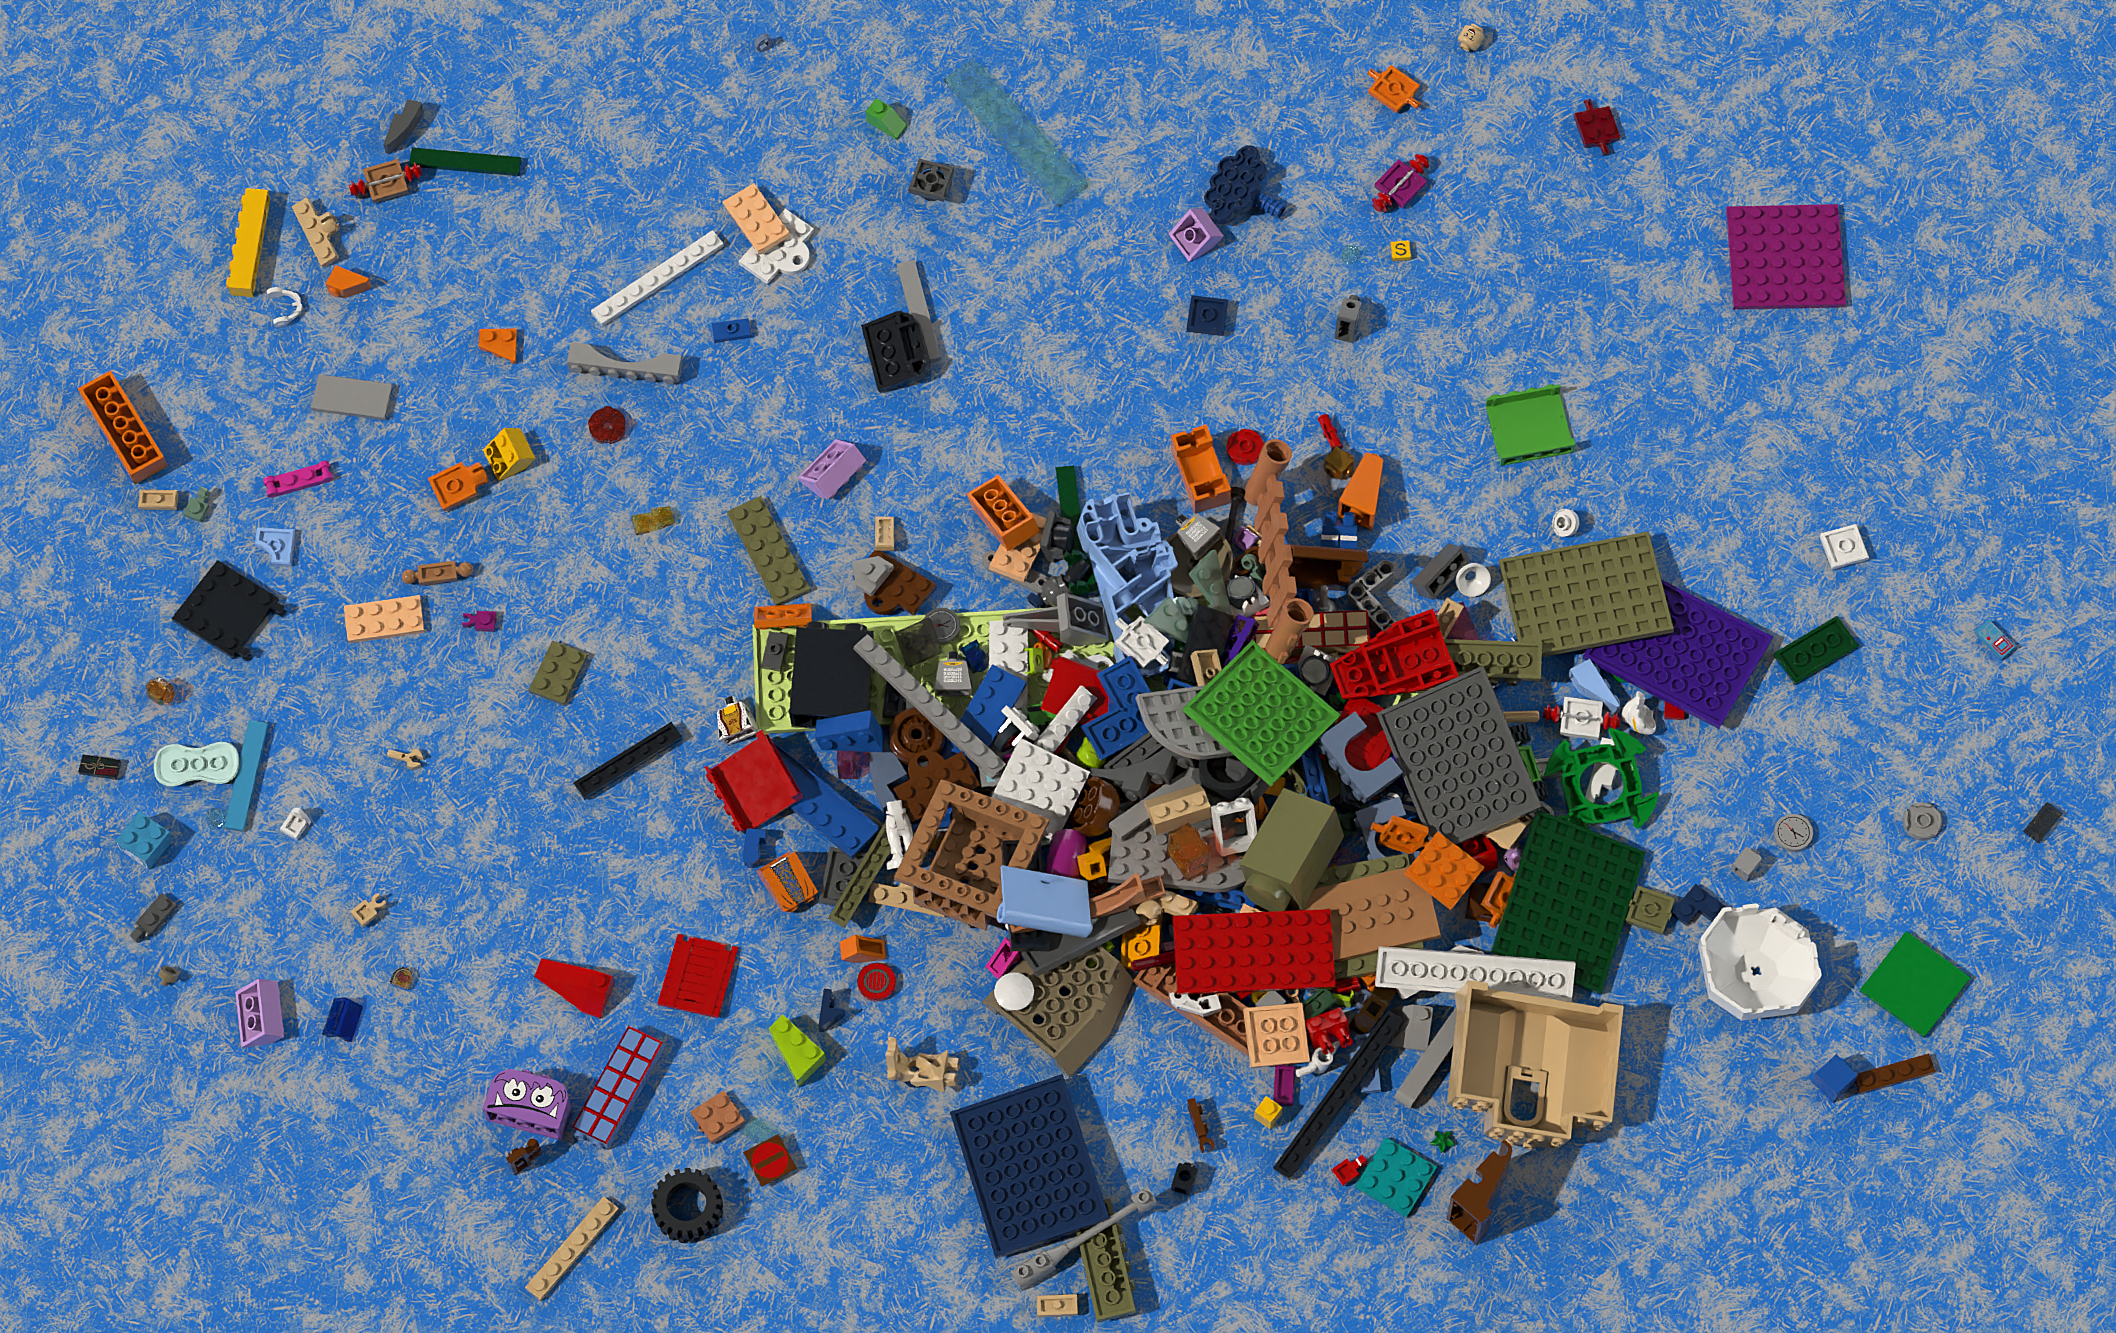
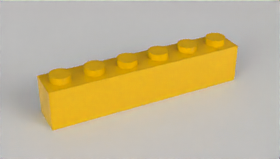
(248, 242)

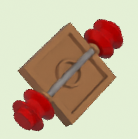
(385, 180)

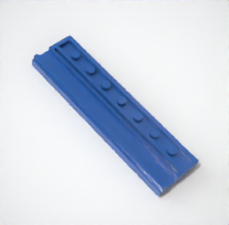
(985, 712)
(828, 810)

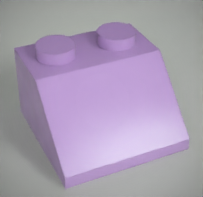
(1195, 234)

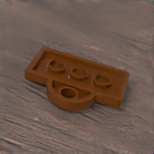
(900, 589)
(924, 780)

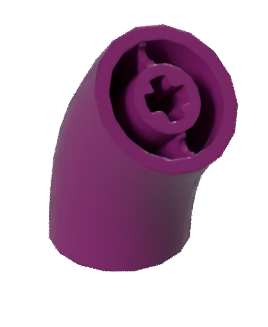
(1063, 853)

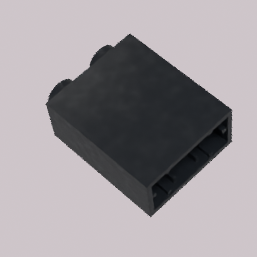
(828, 674)

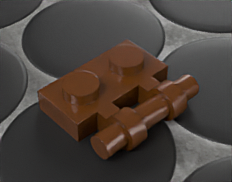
(521, 1158)

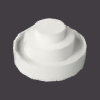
(1565, 522)

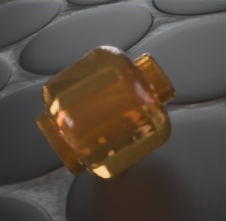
(160, 691)

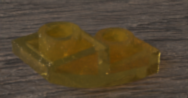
(653, 521)

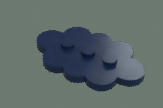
(1235, 184)

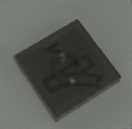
(918, 642)

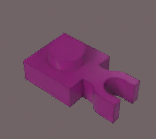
(483, 621)

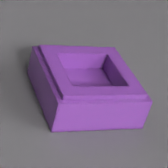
(1245, 538)

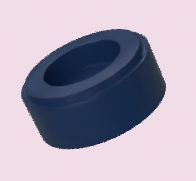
(1035, 601)

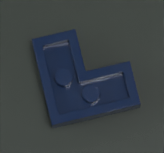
(1697, 901)

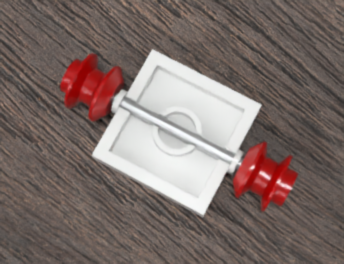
(1581, 718)

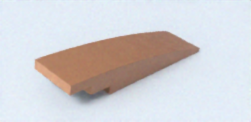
(1226, 1025)

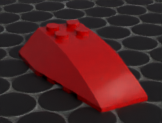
(1397, 660)

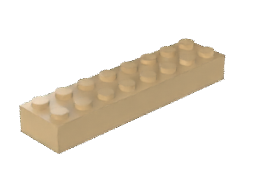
(1205, 665)

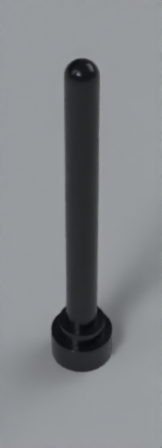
(1237, 495)

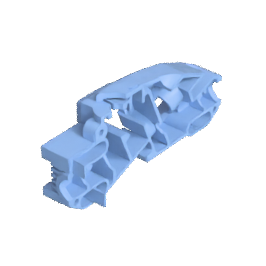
(1136, 546)

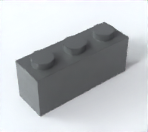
(1440, 571)

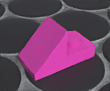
(1003, 959)

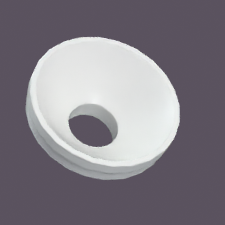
(1476, 585)

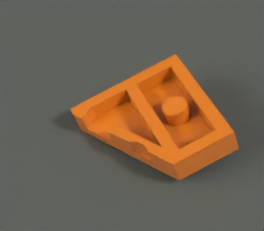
(499, 342)

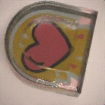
(402, 978)

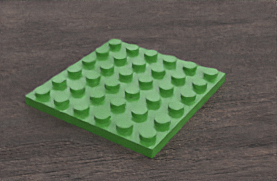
(1261, 713)

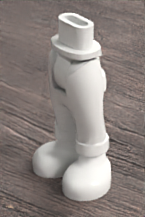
(897, 825)

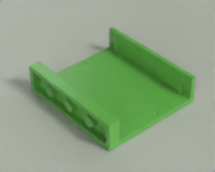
(1529, 425)

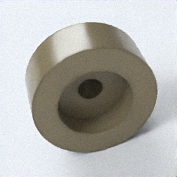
(168, 974)

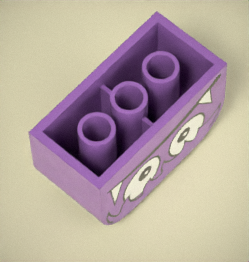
(528, 1103)

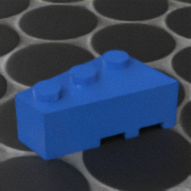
(850, 733)

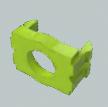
(1034, 668)
(1344, 1000)

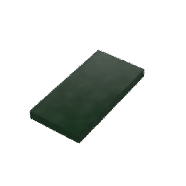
(1815, 650)

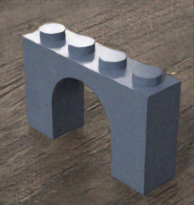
(1364, 783)
(1380, 814)

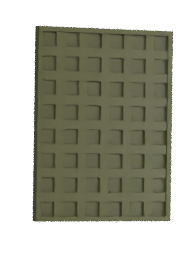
(1587, 594)

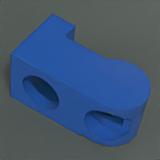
(752, 847)

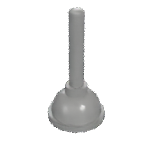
(1322, 603)

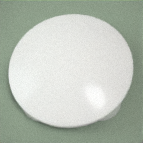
(1014, 991)

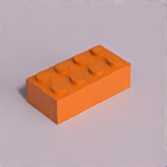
(1003, 512)

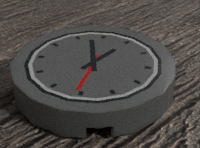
(945, 624)

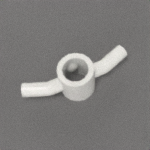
(1315, 1064)

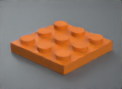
(1444, 870)

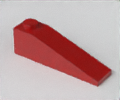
(580, 986)

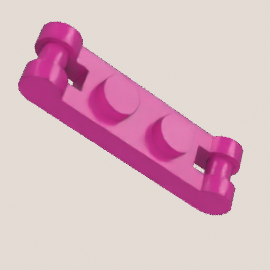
(298, 479)

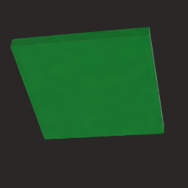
(1914, 984)

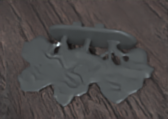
(1233, 772)

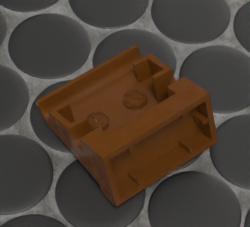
(1325, 566)
(1472, 1201)

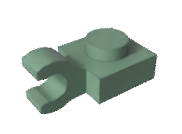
(197, 508)

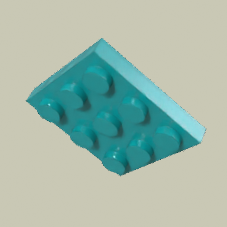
(1395, 1177)

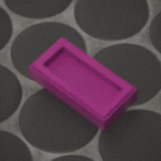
(1284, 1085)

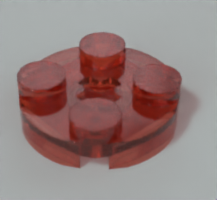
(603, 416)

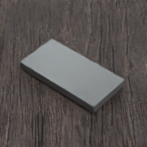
(351, 397)

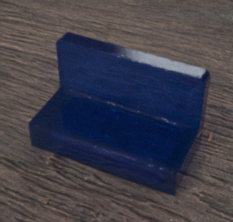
(342, 1019)

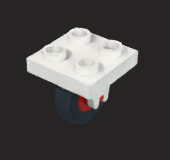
(1015, 728)

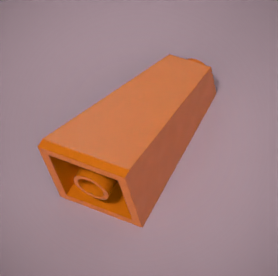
(1363, 491)

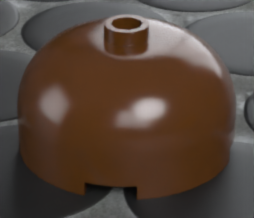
(1101, 806)

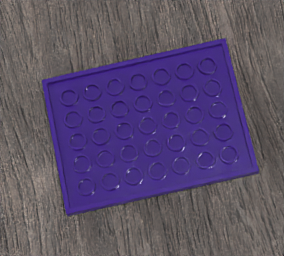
(1697, 665)

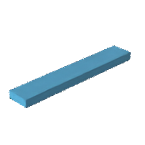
(246, 776)

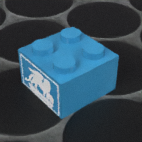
(144, 840)

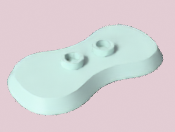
(180, 764)

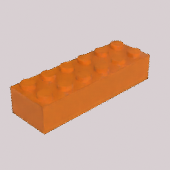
(122, 427)

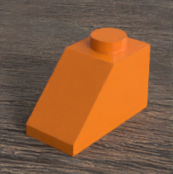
(346, 283)
(862, 949)

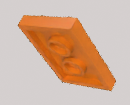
(782, 616)

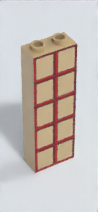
(1326, 632)

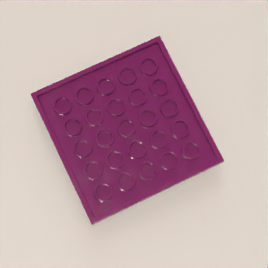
(1785, 256)

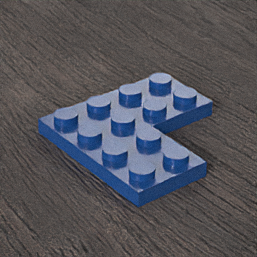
(1124, 722)

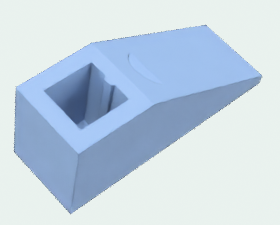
(1589, 683)

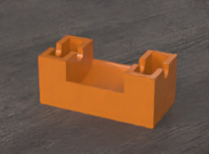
(1200, 469)

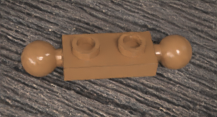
(437, 573)

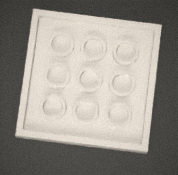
(1041, 784)

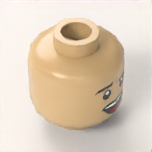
(1471, 37)

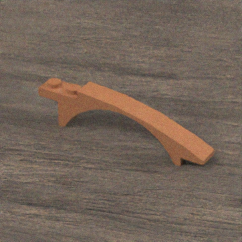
(1119, 899)

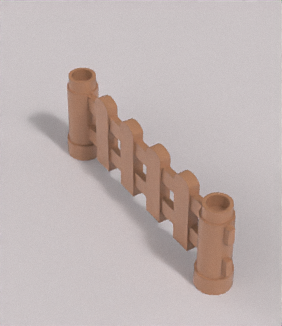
(1286, 613)

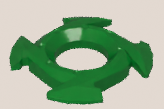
(1621, 758)

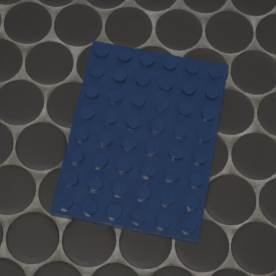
(1029, 1166)

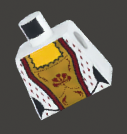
(735, 722)

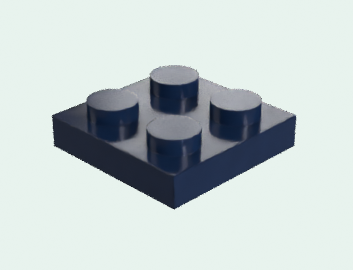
(1207, 315)

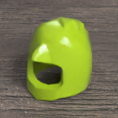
(1087, 758)

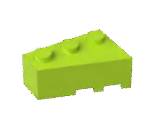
(797, 1049)

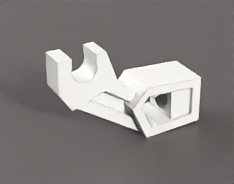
(1192, 1006)

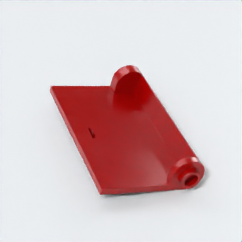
(1066, 679)

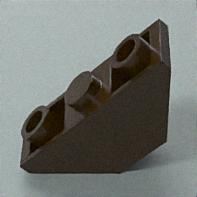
(1371, 1009)

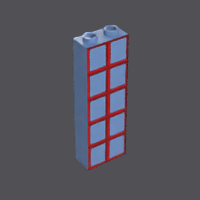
(617, 1088)

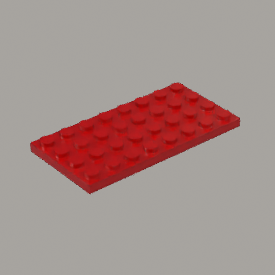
(1253, 951)

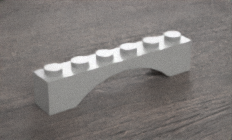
(661, 368)

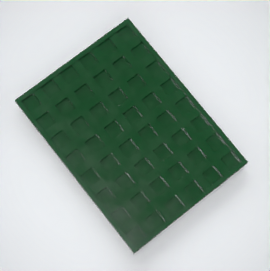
(1569, 898)

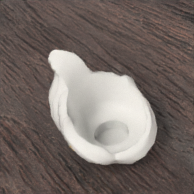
(1639, 715)

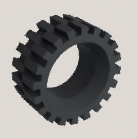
(693, 1228)

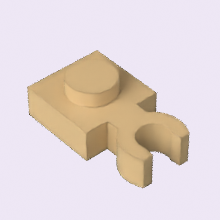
(366, 912)

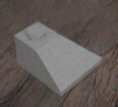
(1415, 1029)

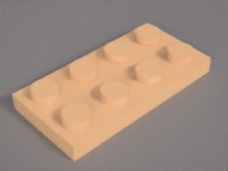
(756, 219)
(1019, 560)
(384, 619)

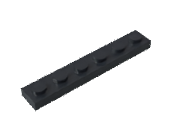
(627, 760)

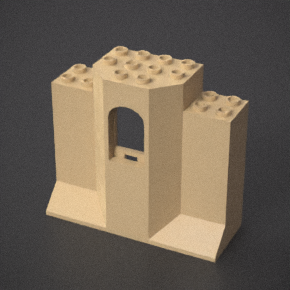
(1557, 1042)

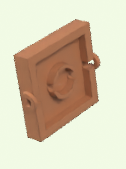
(717, 1117)

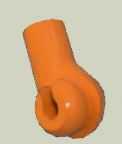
(1047, 655)

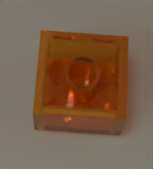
(1188, 851)

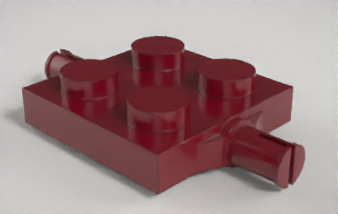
(1597, 127)

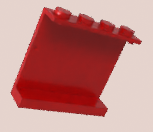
(754, 784)

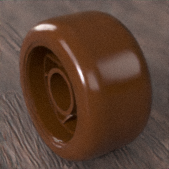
(901, 740)

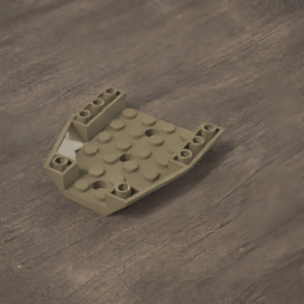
(1075, 1022)

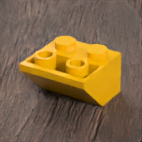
(508, 453)

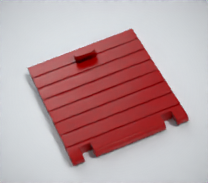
(1372, 746)
(699, 974)

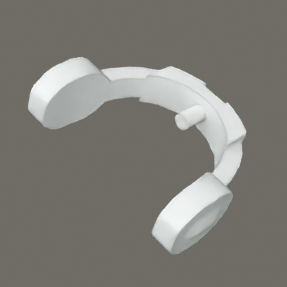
(284, 320)

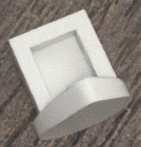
(295, 823)

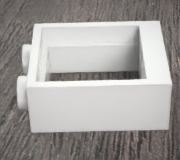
(1240, 843)

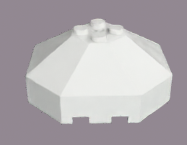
(1764, 940)

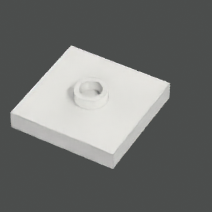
(1844, 546)

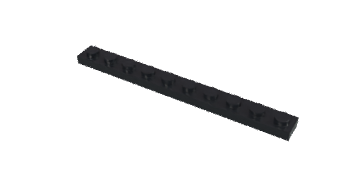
(1338, 1095)

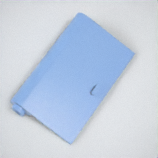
(1044, 902)

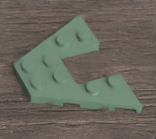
(1209, 580)

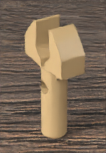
(407, 757)

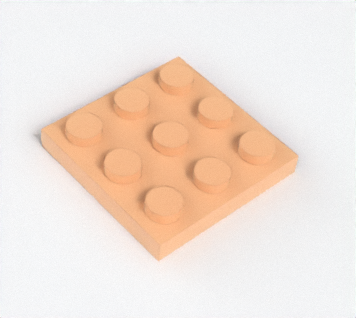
(1276, 1035)

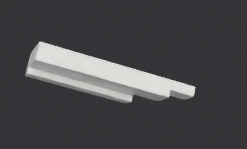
(1602, 776)

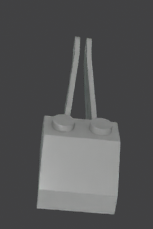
(1074, 617)

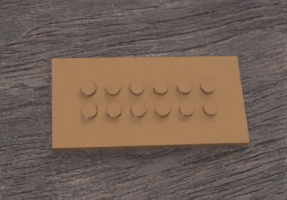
(1375, 913)

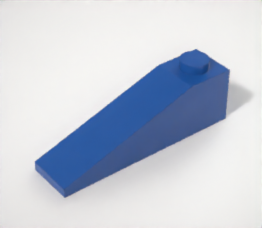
(1230, 899)

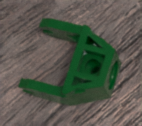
(1081, 587)

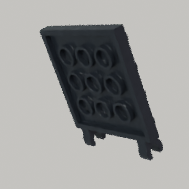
(226, 610)

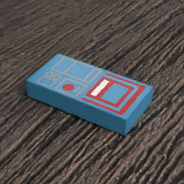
(1995, 640)

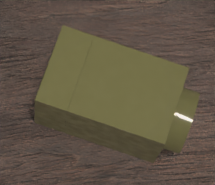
(1290, 852)

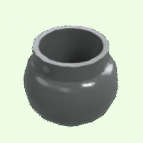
(1054, 587)

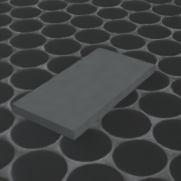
(1067, 947)

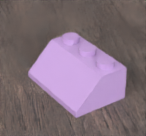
(832, 468)
(259, 1013)

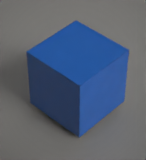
(1834, 1078)

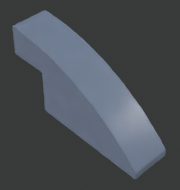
(885, 775)

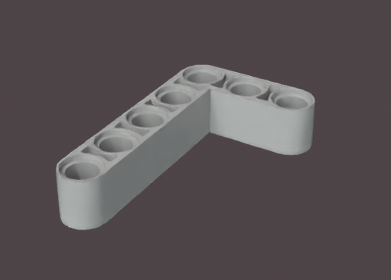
(1367, 592)

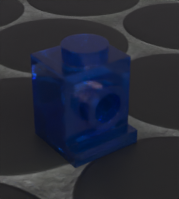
(974, 657)

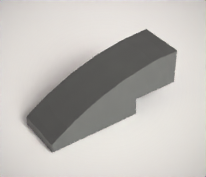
(403, 125)

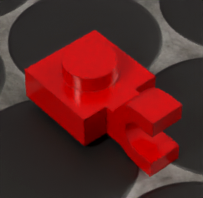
(1347, 1171)

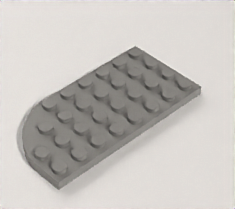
(1174, 728)
(1147, 854)

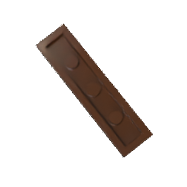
(1894, 1074)

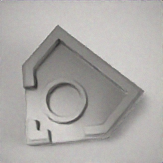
(871, 573)

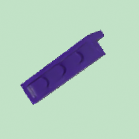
(1244, 637)

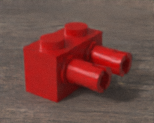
(1327, 1029)

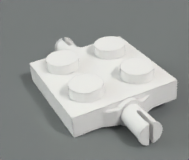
(1141, 642)

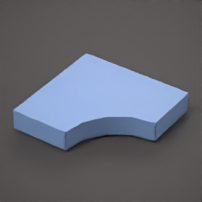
(277, 543)

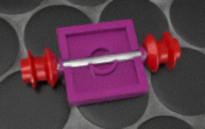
(1400, 183)

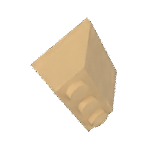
(1178, 808)

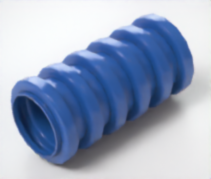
(1269, 205)

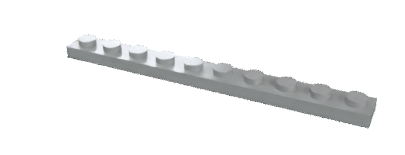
(929, 706)

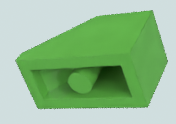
(885, 119)

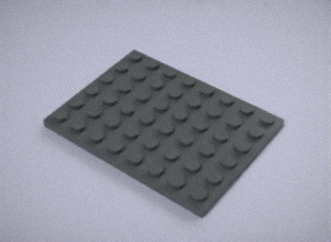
(1459, 758)

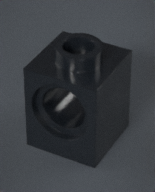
(1181, 1186)

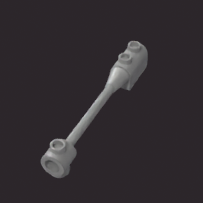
(1045, 1261)

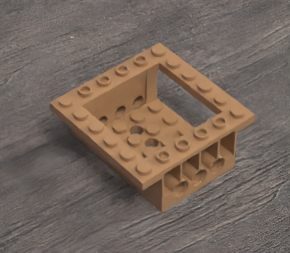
(975, 824)

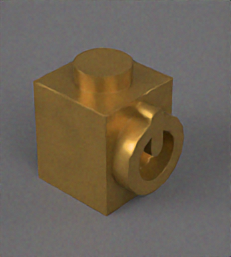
(1338, 464)

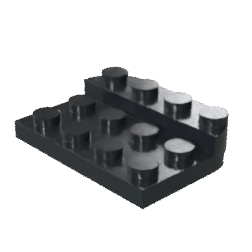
(896, 350)

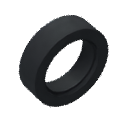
(1221, 789)

